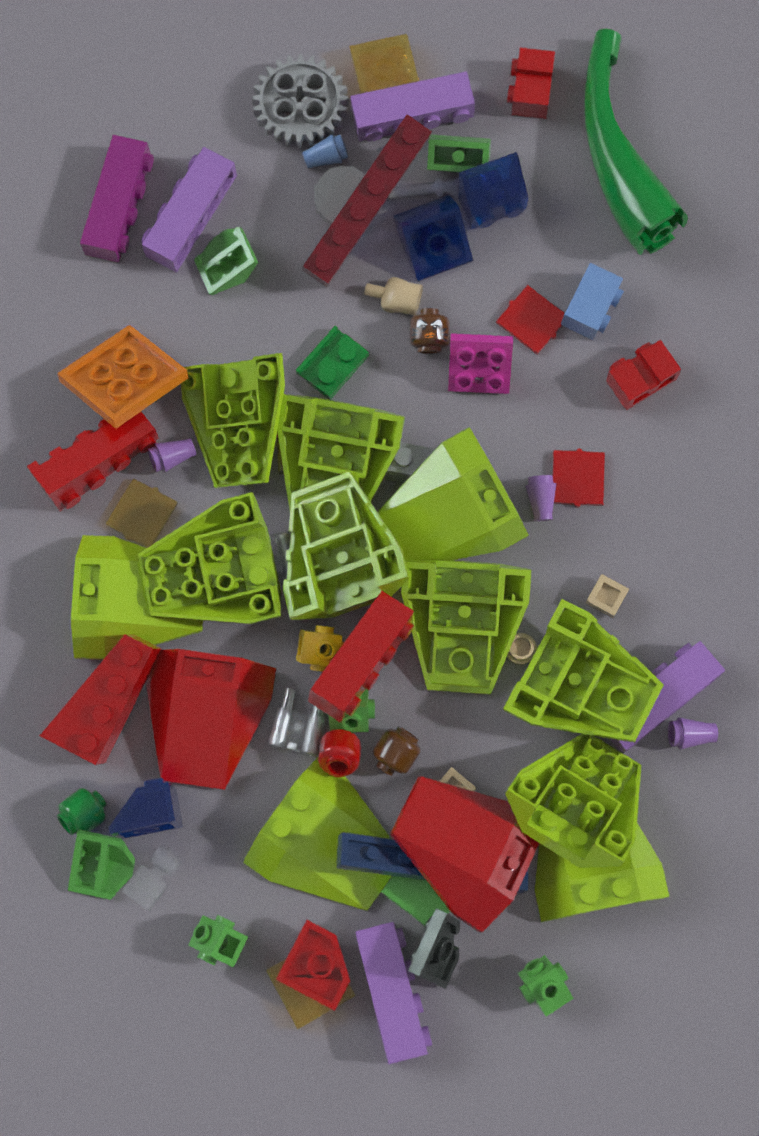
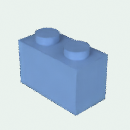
(591, 302)

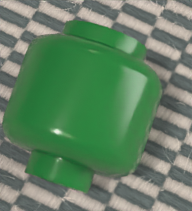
(81, 811)

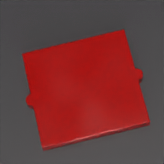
(531, 319)
(579, 477)

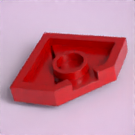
(316, 966)

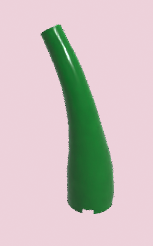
(632, 190)

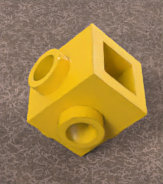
(310, 643)

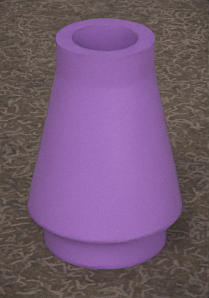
(170, 454)
(541, 496)
(689, 733)

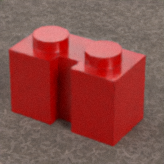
(532, 83)
(643, 375)

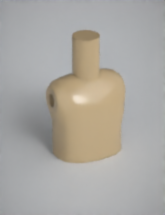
(397, 295)

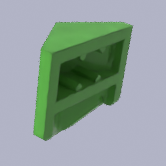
(226, 261)
(100, 865)

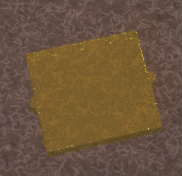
(141, 513)

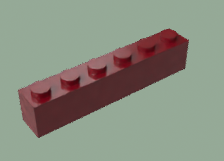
(366, 200)

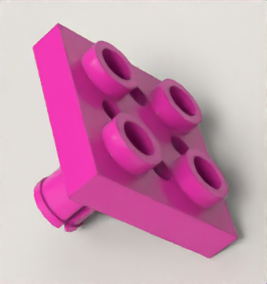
(480, 358)

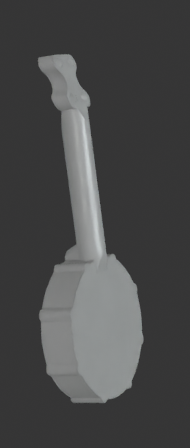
(340, 182)

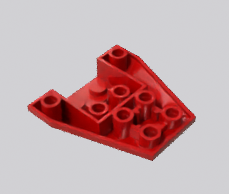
(205, 713)
(465, 848)

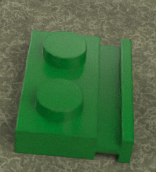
(332, 362)

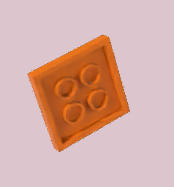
(122, 376)

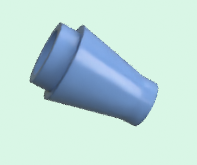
(327, 152)

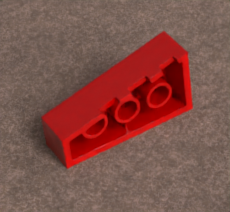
(92, 459)
(362, 657)
(103, 703)

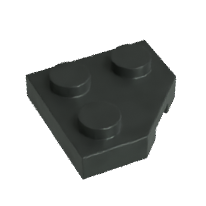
(436, 954)

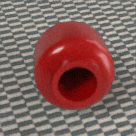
(339, 753)

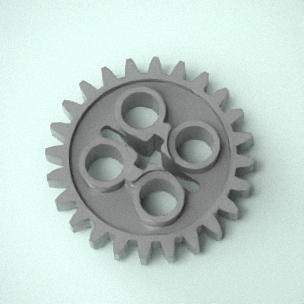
(301, 77)

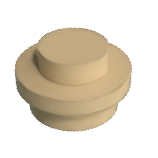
(522, 649)

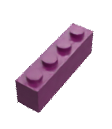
(116, 198)

